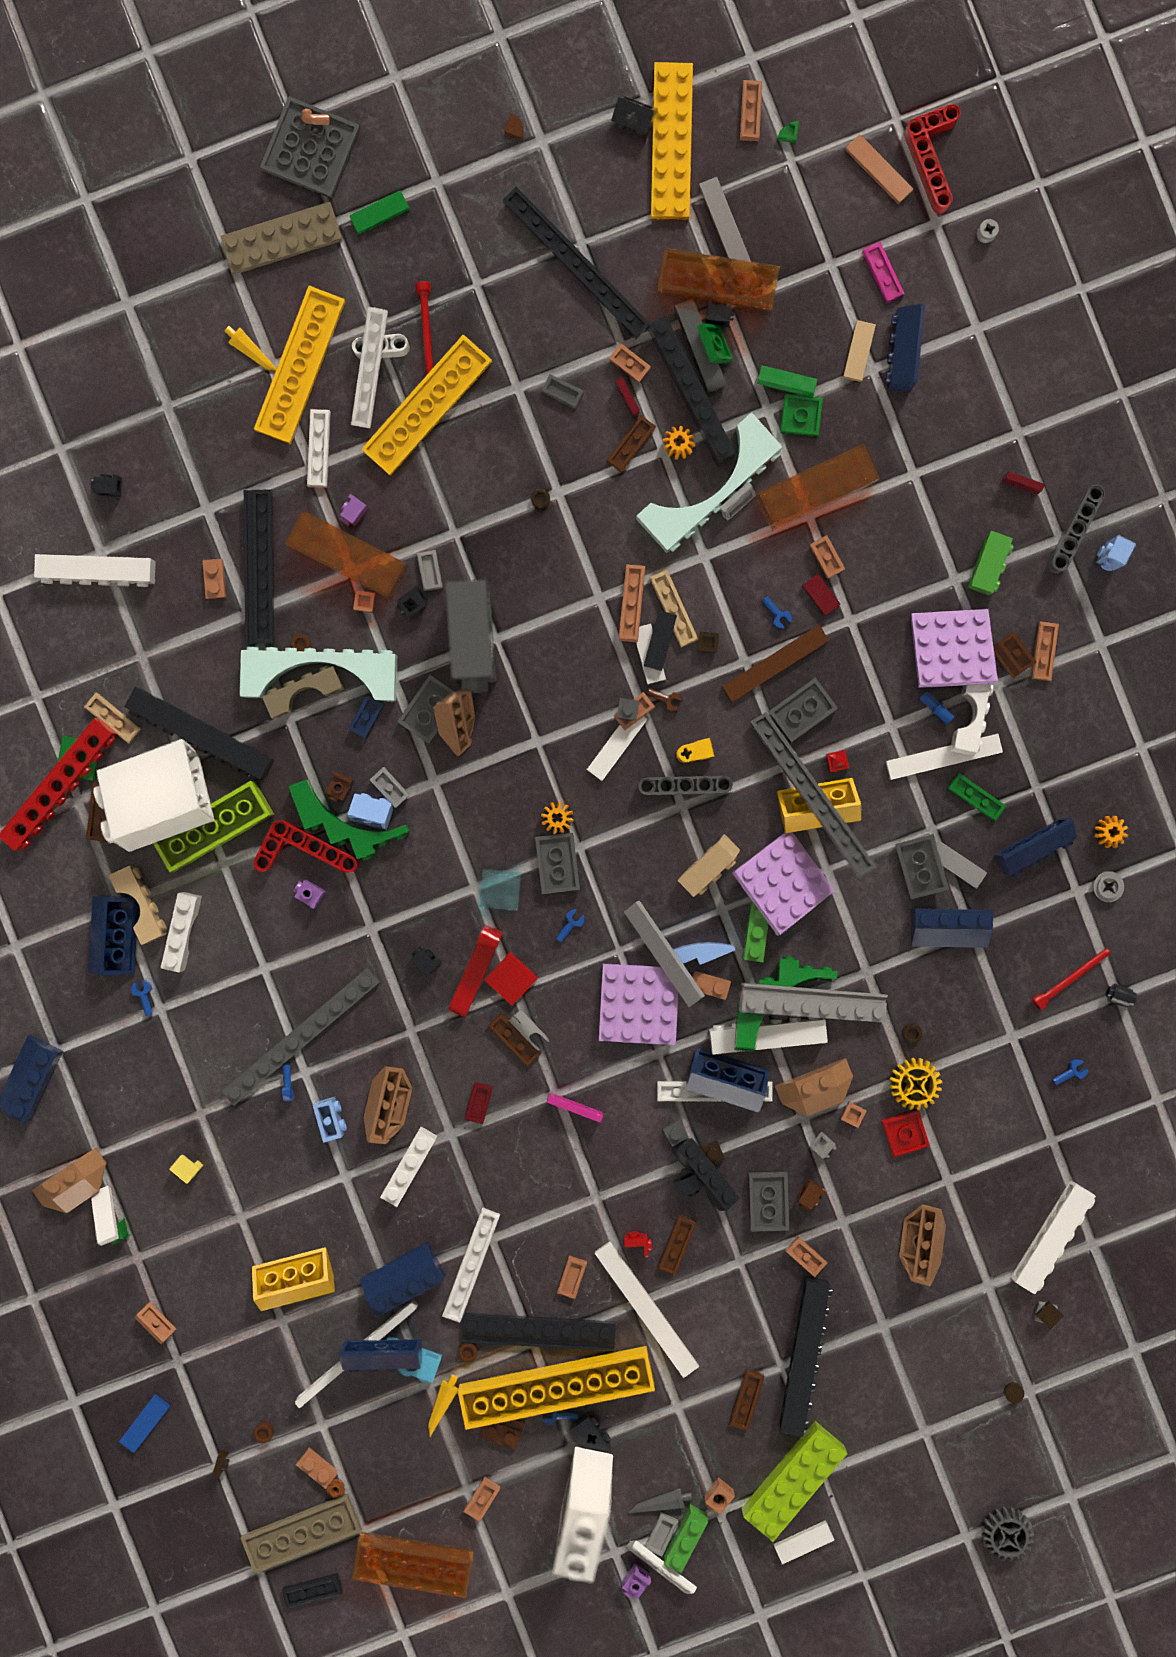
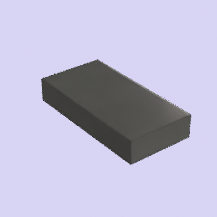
(562, 391)

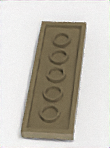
(281, 238)
(301, 1533)

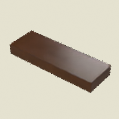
(631, 444)
(96, 816)
(513, 1039)
(677, 1244)
(746, 1399)

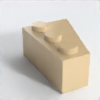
(709, 866)

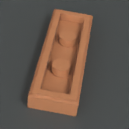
(750, 110)
(1044, 651)

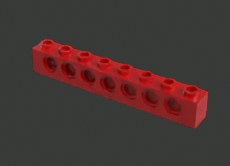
(11, 832)

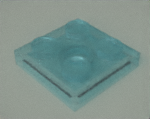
(500, 889)

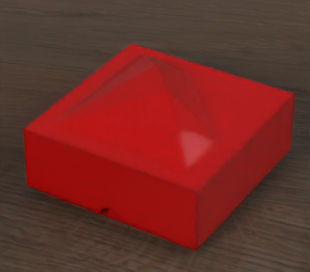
(837, 761)

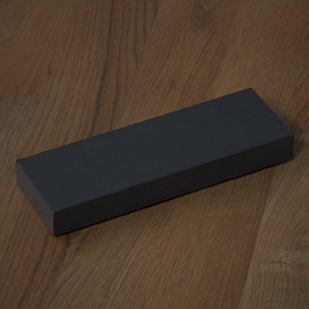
(660, 640)
(312, 1590)

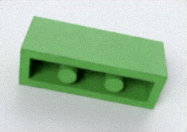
(990, 563)
(755, 935)
(685, 1538)

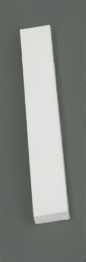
(646, 1309)
(333, 1372)

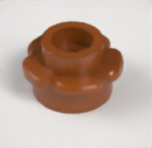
(340, 1488)

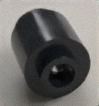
(1121, 995)

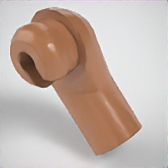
(315, 119)

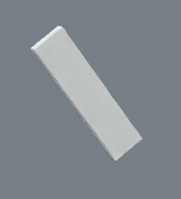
(318, 448)
(614, 748)
(658, 1565)

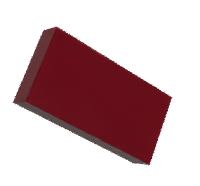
(627, 397)
(1023, 482)
(821, 594)
(478, 1102)

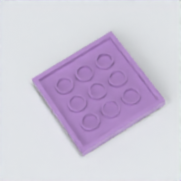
(953, 648)
(783, 882)
(637, 1005)

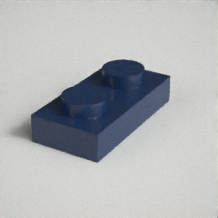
(366, 716)

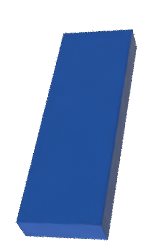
(144, 1423)

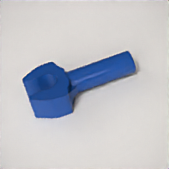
(777, 613)
(570, 924)
(143, 996)
(1071, 1072)
(287, 1091)
(560, 1415)

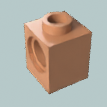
(719, 1488)

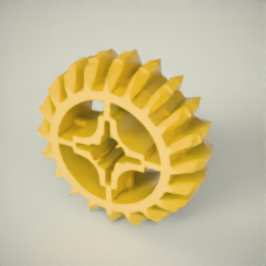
(926, 1095)

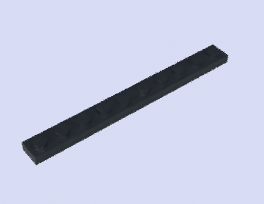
(576, 262)

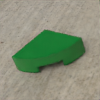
(789, 132)

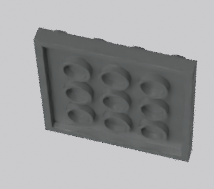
(308, 152)

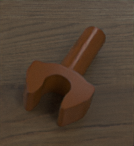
(665, 698)

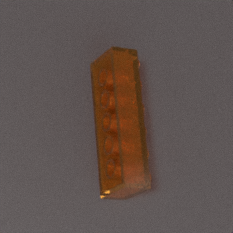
(718, 279)
(817, 487)
(346, 555)
(413, 1564)

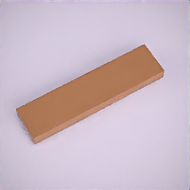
(879, 169)
(632, 603)

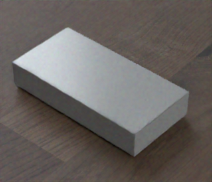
(737, 501)
(429, 570)
(661, 1534)

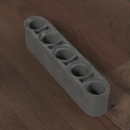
(709, 372)
(1082, 522)
(694, 785)

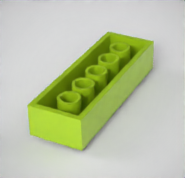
(232, 817)
(794, 1481)

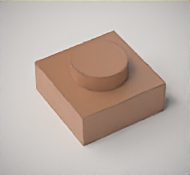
(364, 601)
(853, 1114)

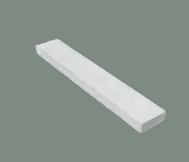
(369, 367)
(939, 758)
(676, 1092)
(471, 1265)

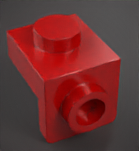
(635, 1239)

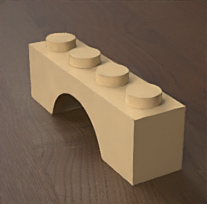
(149, 924)

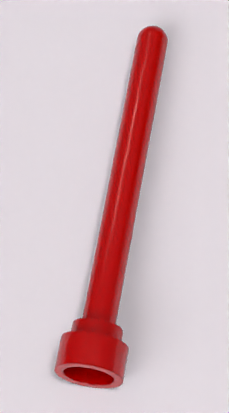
(423, 289)
(1042, 1000)

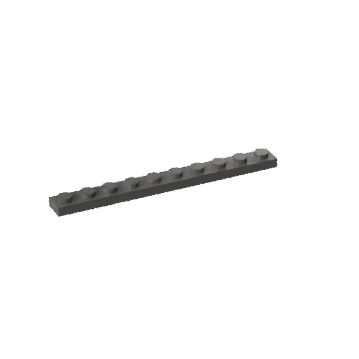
(813, 795)
(300, 1036)

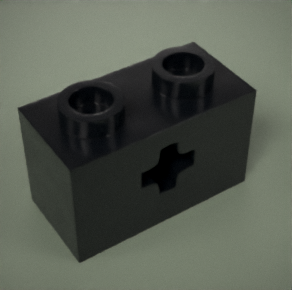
(643, 112)
(590, 1425)

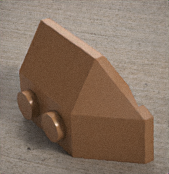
(456, 720)
(817, 1088)
(387, 1104)
(73, 1183)
(923, 1243)

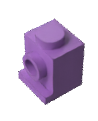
(352, 511)
(315, 896)
(638, 1576)

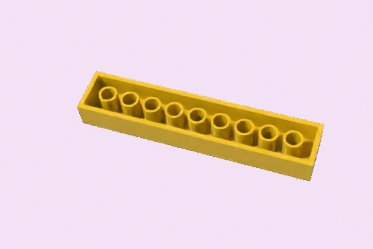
(556, 1387)

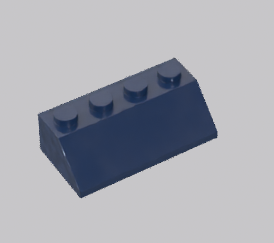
(906, 347)
(1036, 846)
(951, 927)
(113, 935)
(29, 1079)
(727, 1080)
(402, 1279)
(381, 1355)

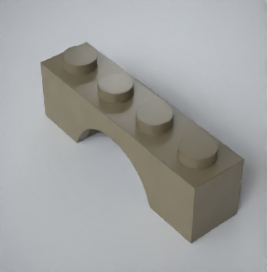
(280, 701)

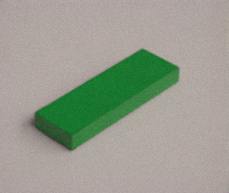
(379, 212)
(787, 381)
(976, 797)

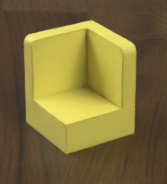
(185, 1168)

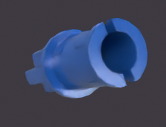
(936, 707)

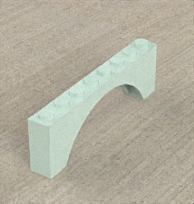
(671, 525)
(263, 668)

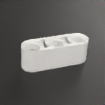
(390, 342)

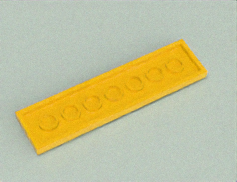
(672, 141)
(299, 364)
(426, 405)

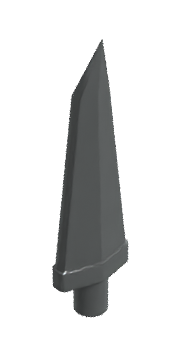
(667, 1501)

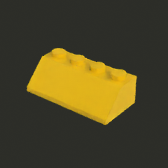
(798, 816)
(292, 1279)

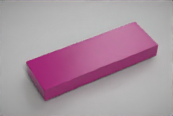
(883, 273)
(575, 1107)

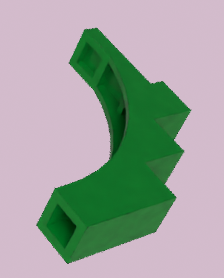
(314, 814)
(787, 975)

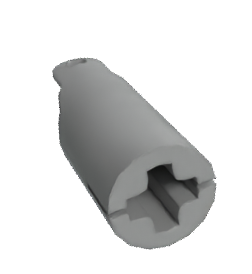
(526, 1027)

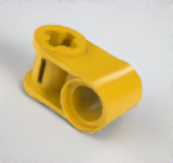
(698, 751)

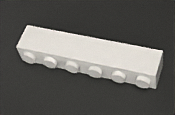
(94, 569)
(772, 1034)
(1053, 1237)

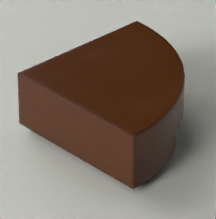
(514, 127)

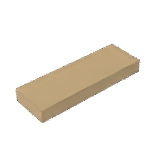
(859, 351)
(112, 717)

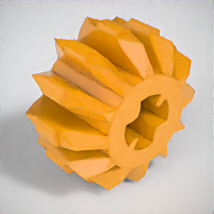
(685, 446)
(557, 811)
(1113, 824)

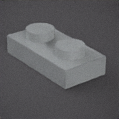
(389, 787)

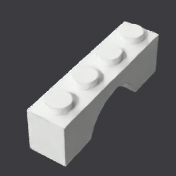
(968, 739)
(176, 947)
(408, 1166)

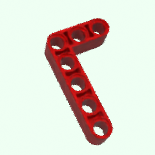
(929, 156)
(305, 845)
(475, 971)

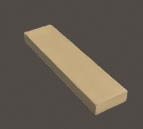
(672, 604)

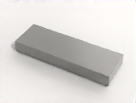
(960, 866)

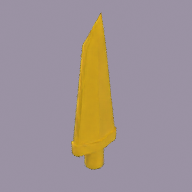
(246, 346)
(445, 1396)

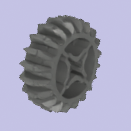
(998, 1545)

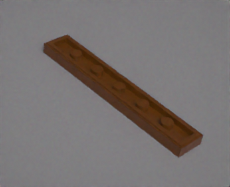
(775, 663)

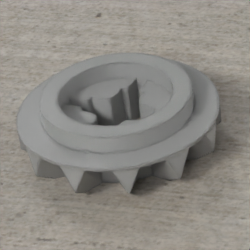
(1117, 886)

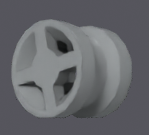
(983, 234)

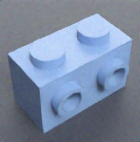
(1115, 553)
(370, 811)
(329, 1119)

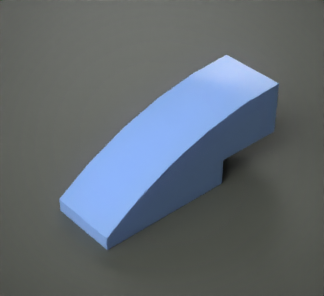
(702, 951)

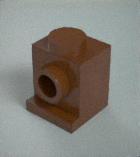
(346, 784)
(810, 1195)

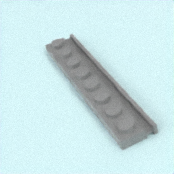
(812, 1002)

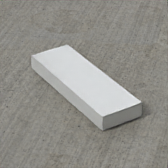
(644, 638)
(104, 1216)
(804, 1542)

